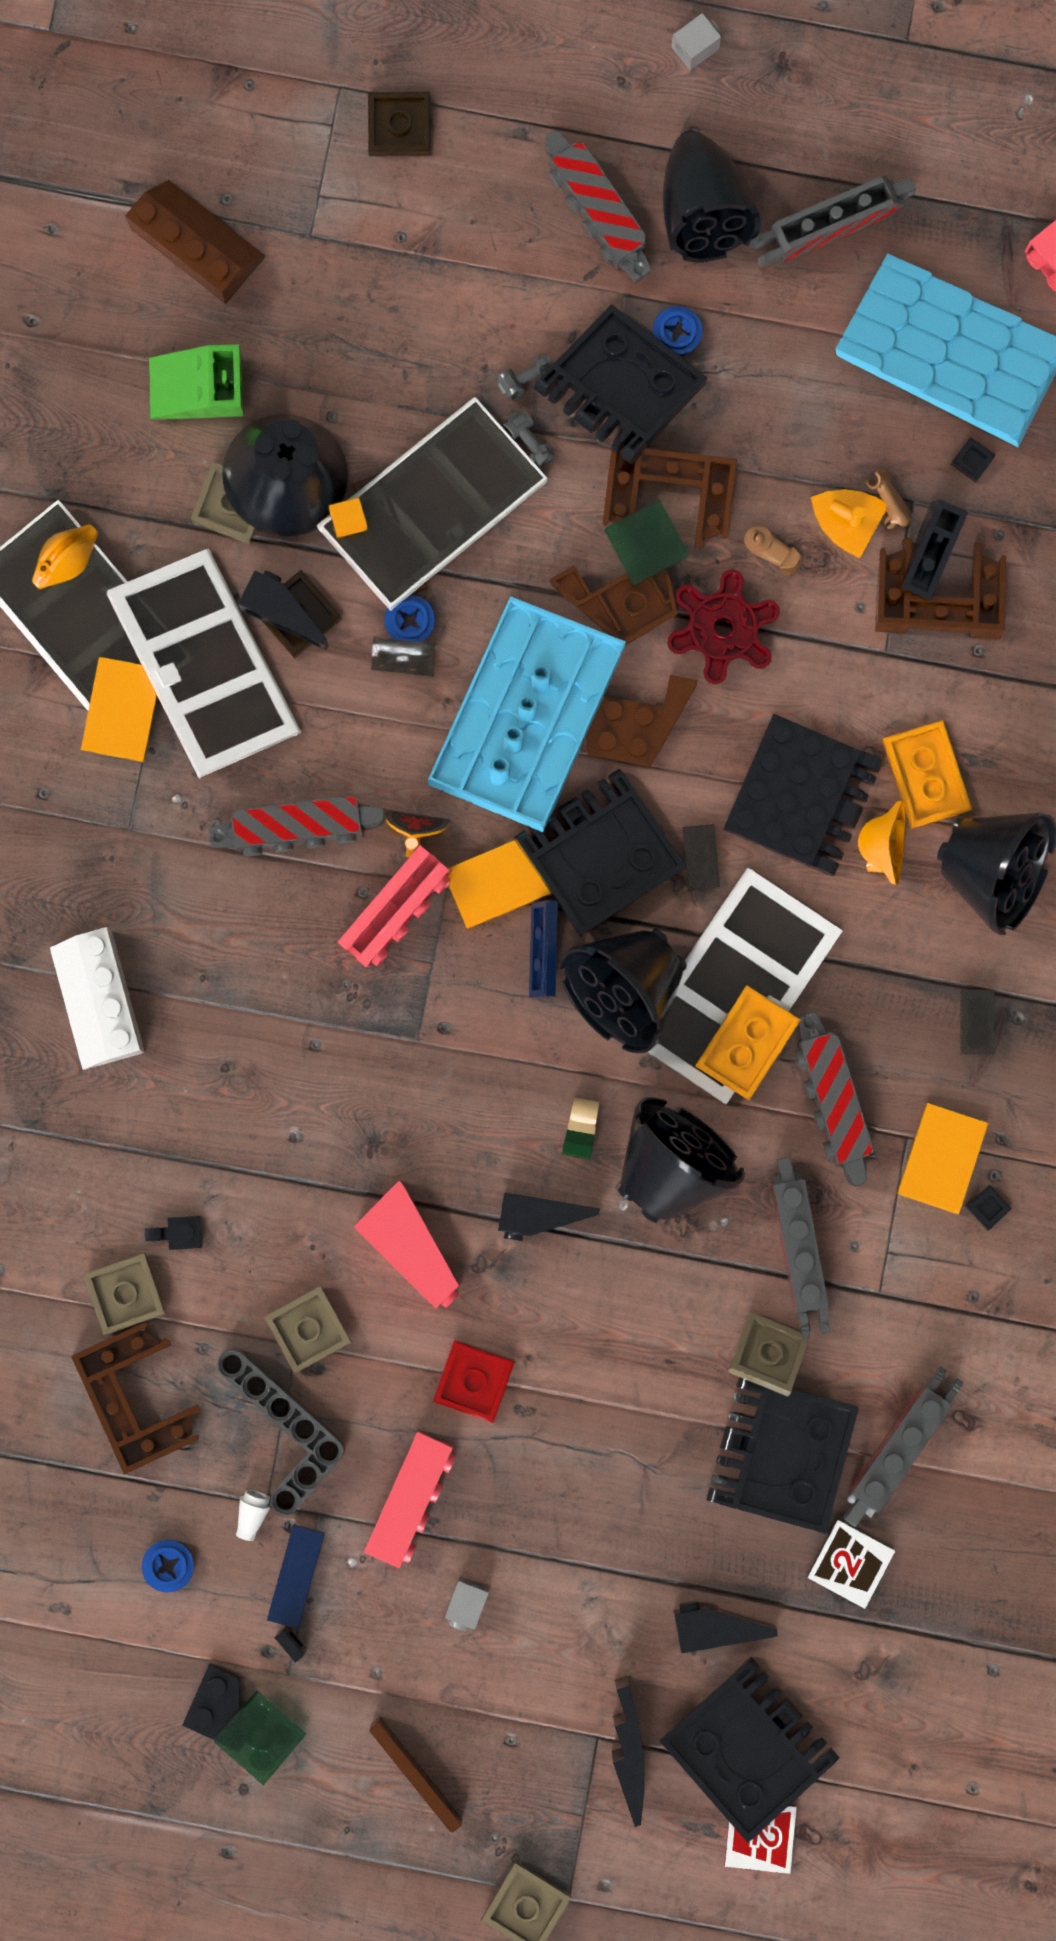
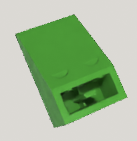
(197, 383)

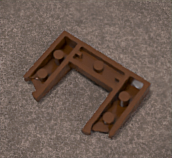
(710, 473)
(980, 615)
(130, 1444)

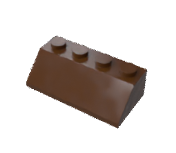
(194, 239)

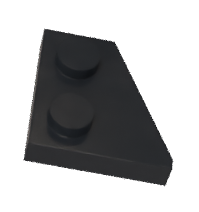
(214, 1702)

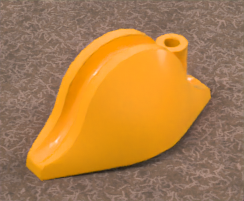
(64, 556)
(883, 843)

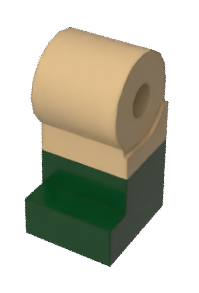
(581, 1128)

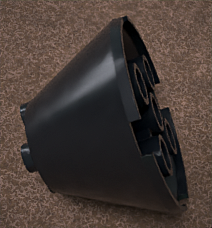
(284, 474)
(999, 864)
(624, 986)
(674, 1162)

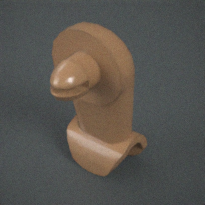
(895, 506)
(766, 546)

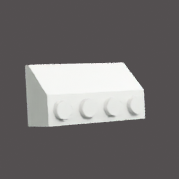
(97, 998)

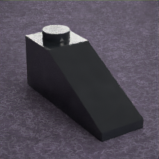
(933, 548)
(274, 604)
(533, 1215)
(709, 1627)

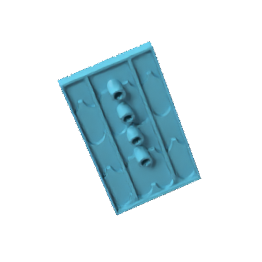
(951, 349)
(526, 714)

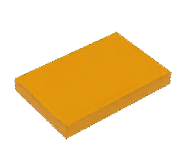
(120, 711)
(927, 774)
(494, 884)
(747, 1042)
(942, 1158)

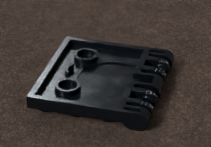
(621, 377)
(797, 792)
(603, 857)
(789, 1456)
(743, 1753)

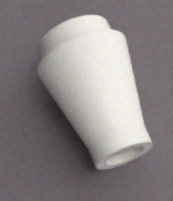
(252, 1512)

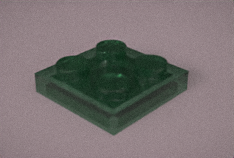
(646, 542)
(259, 1737)

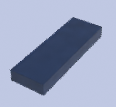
(543, 949)
(295, 1576)

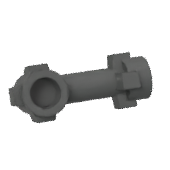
(512, 385)
(519, 426)

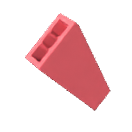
(407, 1244)

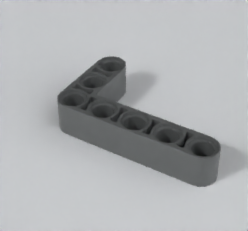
(288, 1424)

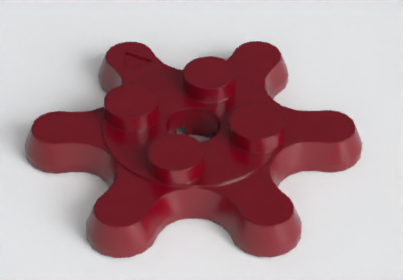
(729, 606)

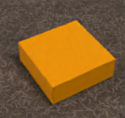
(347, 517)

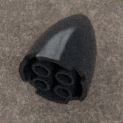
(703, 195)

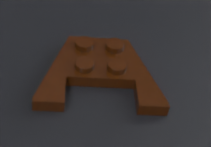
(619, 607)
(636, 730)

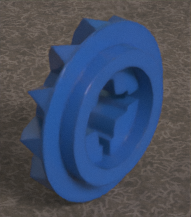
(690, 325)
(409, 606)
(153, 1561)

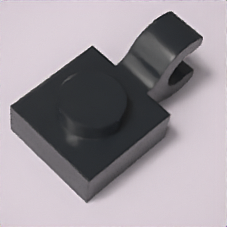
(181, 1233)

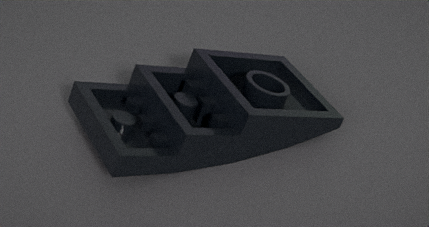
(629, 1759)

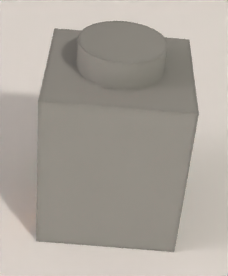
(696, 41)
(466, 1605)

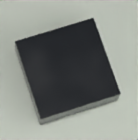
(973, 460)
(988, 1207)
(291, 1643)

